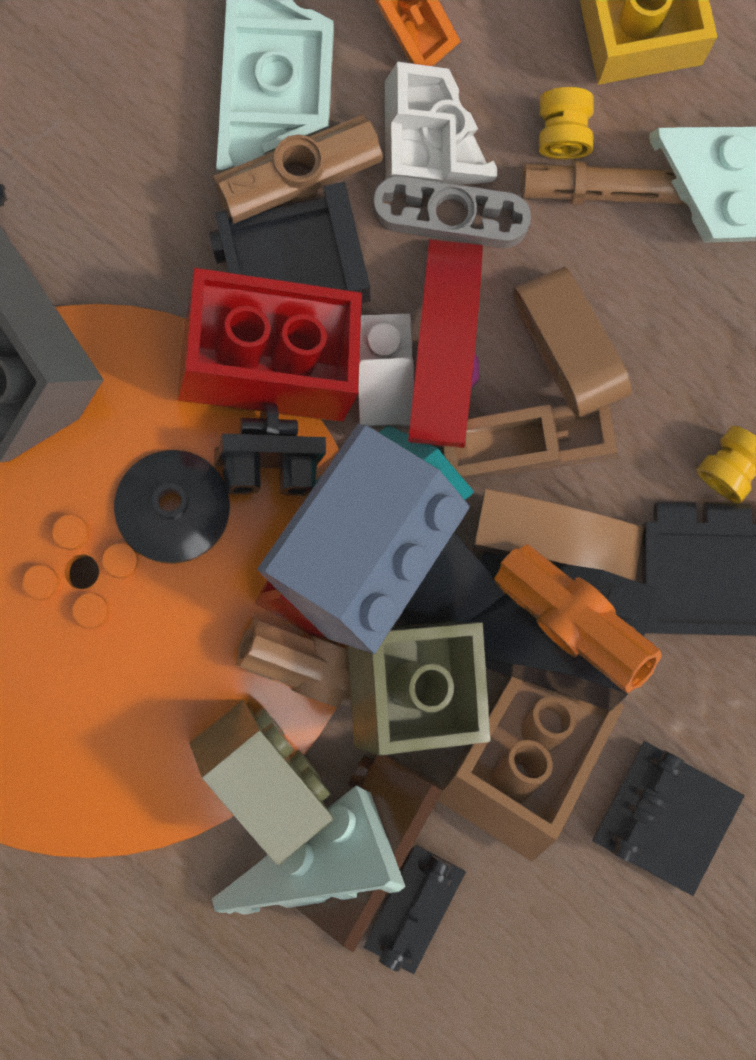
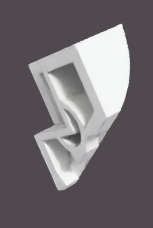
(430, 130)

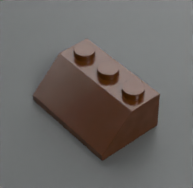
(403, 803)

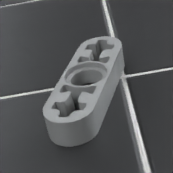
(468, 196)

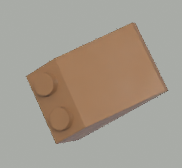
(532, 768)

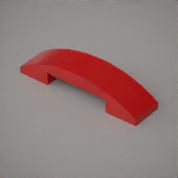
(446, 344)

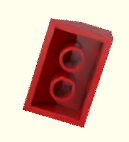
(270, 343)

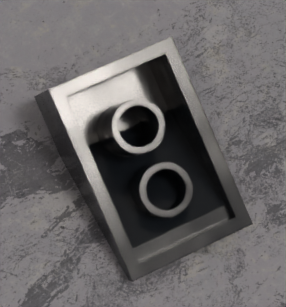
(523, 650)

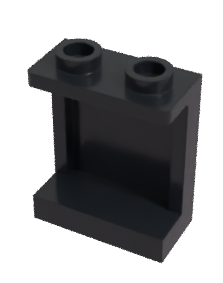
(297, 244)

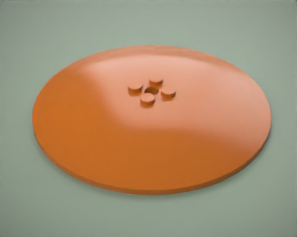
(133, 669)

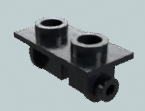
(415, 911)

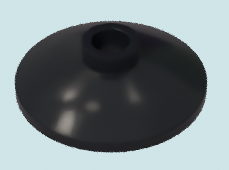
(179, 533)

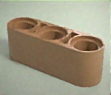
(572, 342)

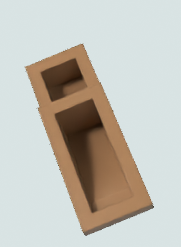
(533, 441)
(557, 533)

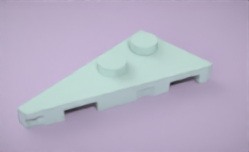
(336, 862)

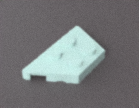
(272, 77)
(714, 178)

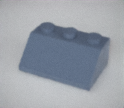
(364, 539)

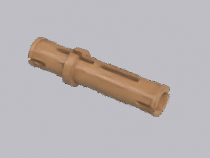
(594, 183)

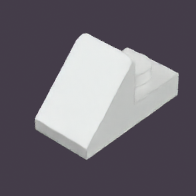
(386, 370)

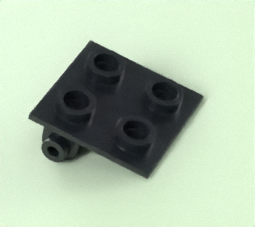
(668, 818)

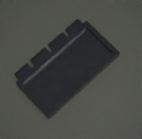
(701, 569)

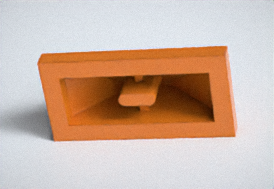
(420, 29)

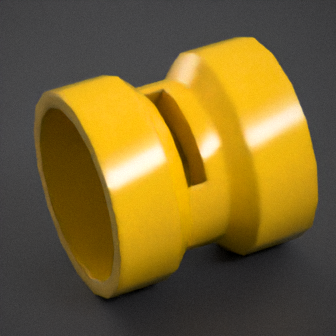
(566, 123)
(733, 467)

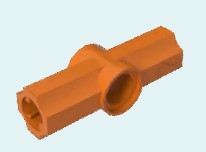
(578, 618)

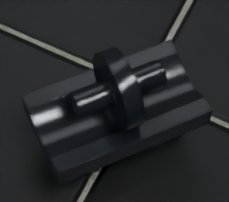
(269, 444)

